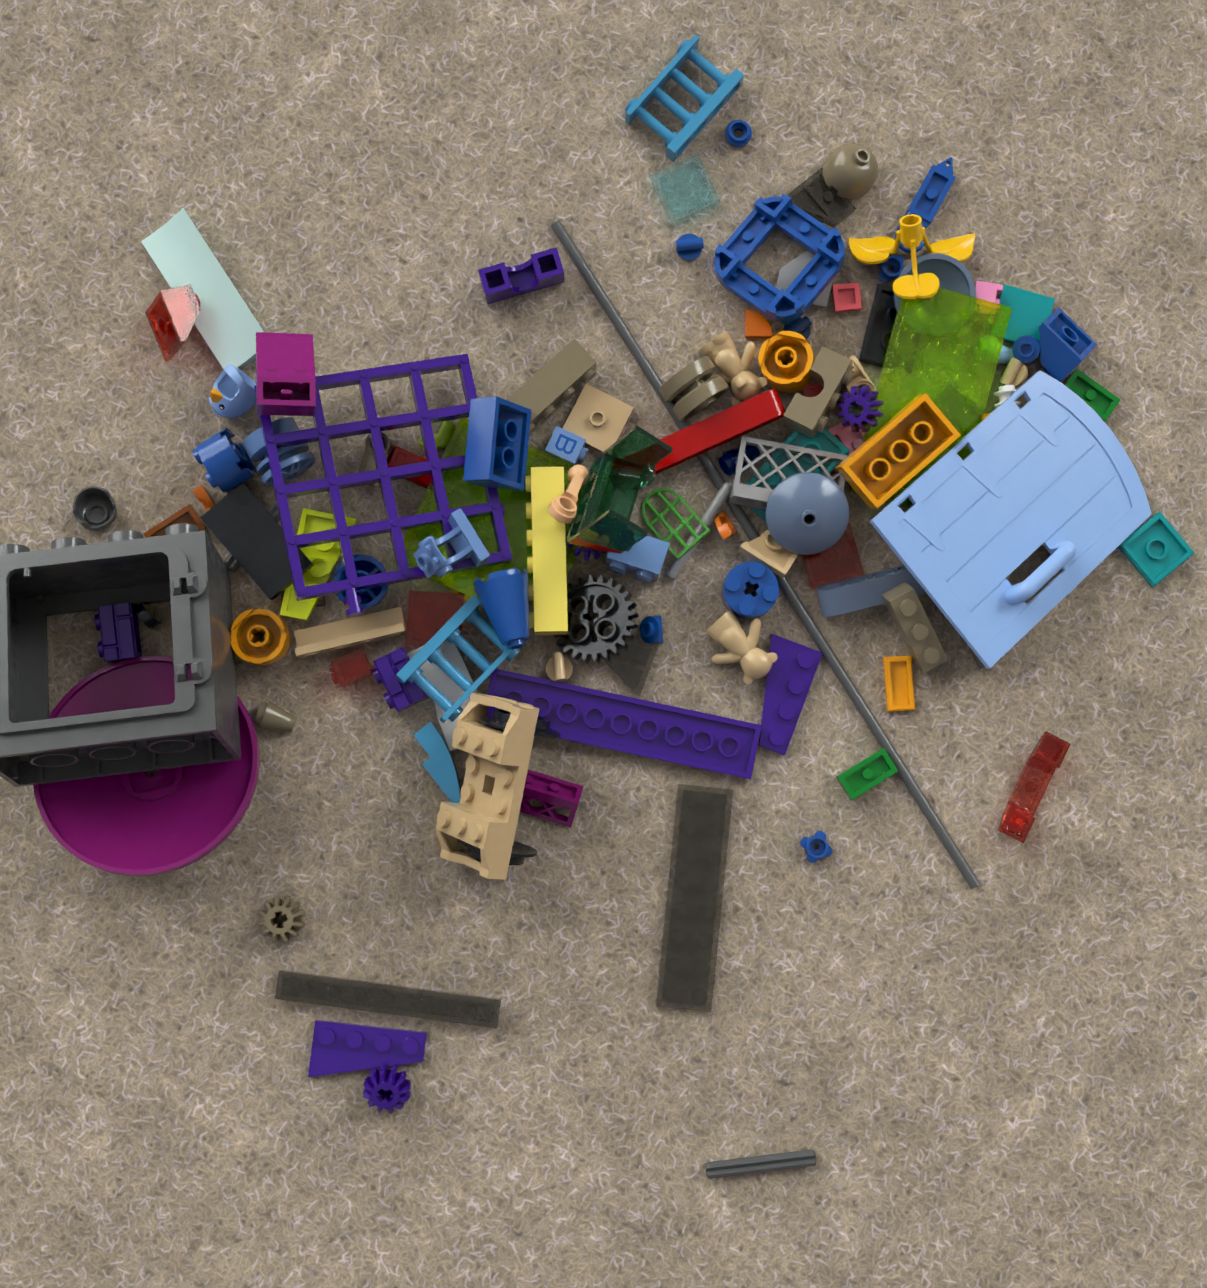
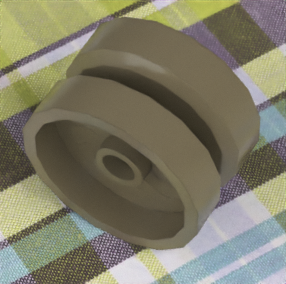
(693, 388)

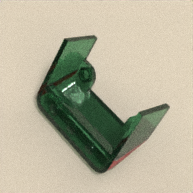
(612, 490)

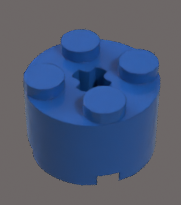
(224, 460)
(754, 575)

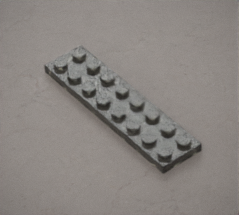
(694, 898)

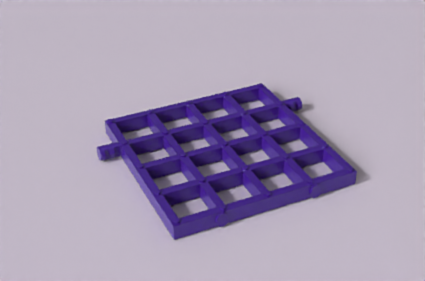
(382, 475)

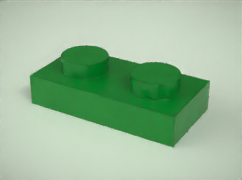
(1092, 393)
(867, 773)

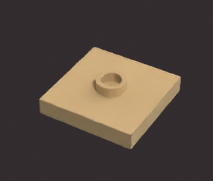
(598, 418)

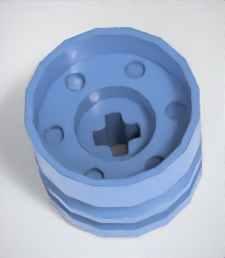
(292, 459)

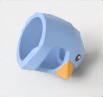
(232, 393)

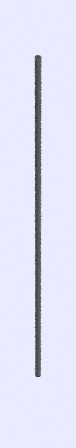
(783, 583)

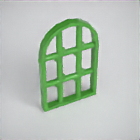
(684, 523)

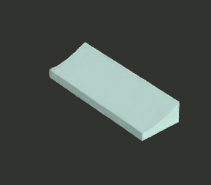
(223, 316)

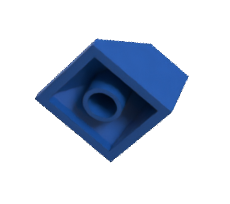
(1062, 345)

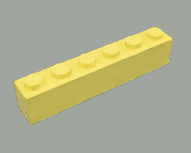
(549, 553)

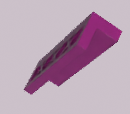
(552, 794)

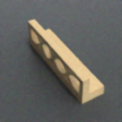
(350, 632)

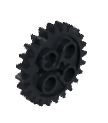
(617, 615)

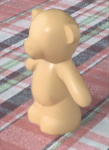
(733, 368)
(742, 648)

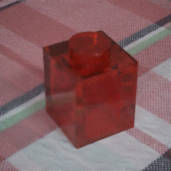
(351, 669)

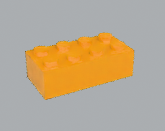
(898, 451)

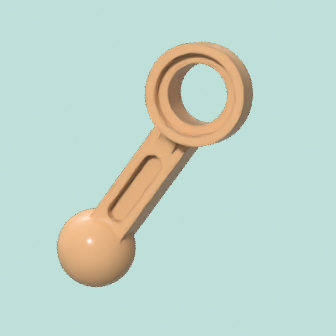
(564, 507)

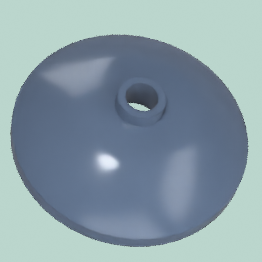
(950, 272)
(801, 496)

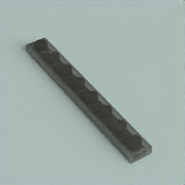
(388, 999)

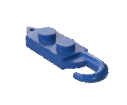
(930, 196)

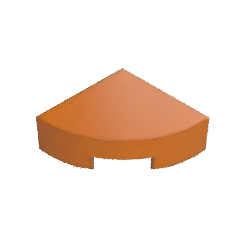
(756, 325)
(204, 496)
(725, 525)

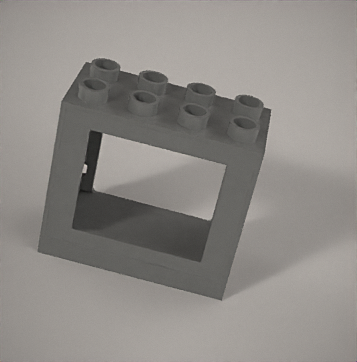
(80, 578)

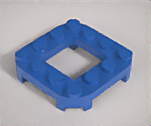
(782, 214)

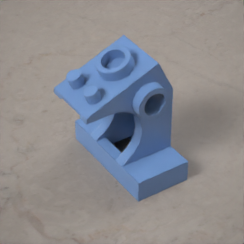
(462, 540)

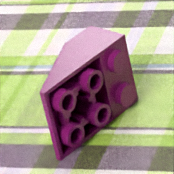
(285, 374)

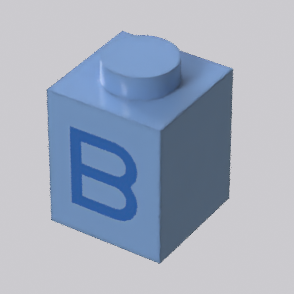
(567, 446)

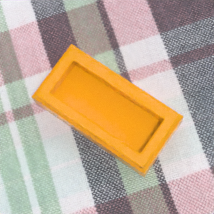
(899, 683)

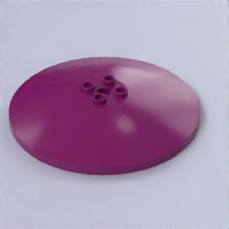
(141, 821)

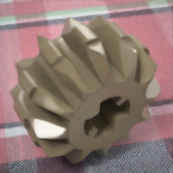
(273, 912)

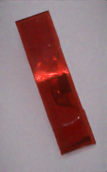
(1031, 786)

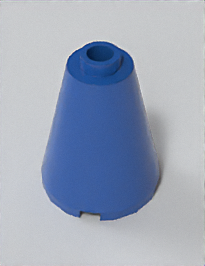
(506, 605)

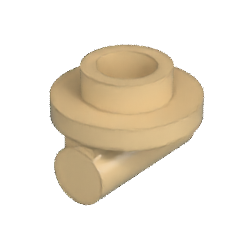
(1015, 373)
(559, 667)

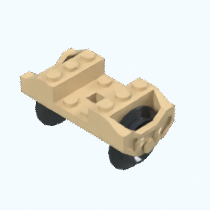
(492, 785)

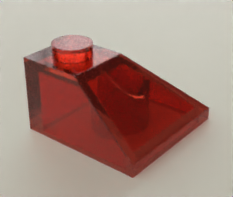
(173, 317)

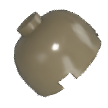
(851, 170)

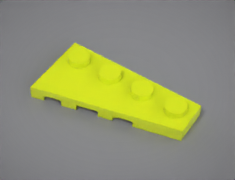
(322, 556)

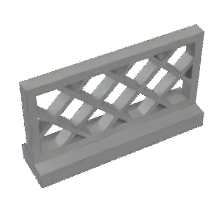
(757, 496)

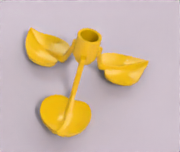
(911, 233)

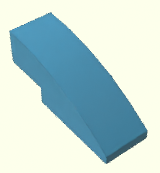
(441, 763)

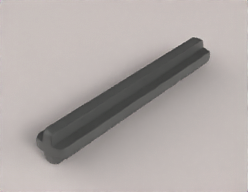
(760, 1164)

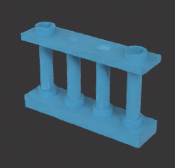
(692, 123)
(431, 652)

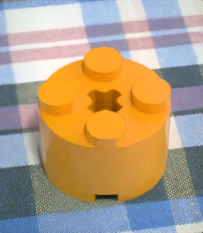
(778, 350)
(275, 632)

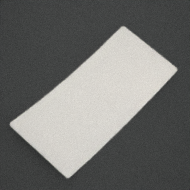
(446, 684)

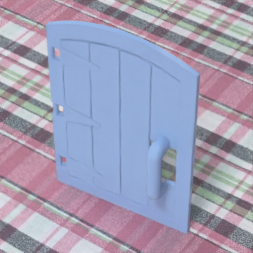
(1030, 481)

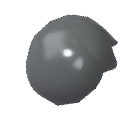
(84, 510)

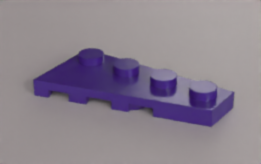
(786, 691)
(356, 1047)

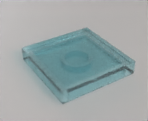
(684, 189)

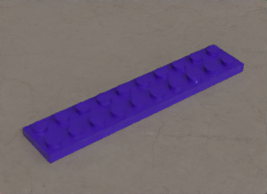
(635, 724)

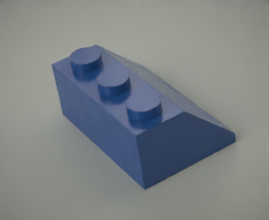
(497, 444)

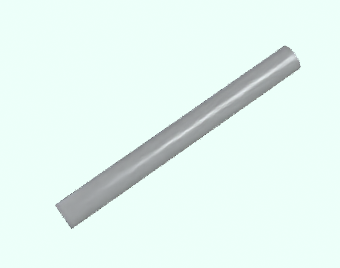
(707, 518)

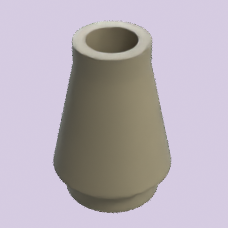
(274, 717)

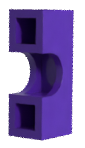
(505, 282)

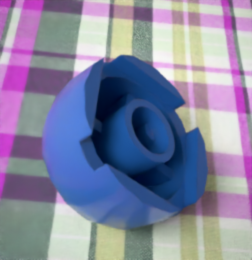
(364, 566)

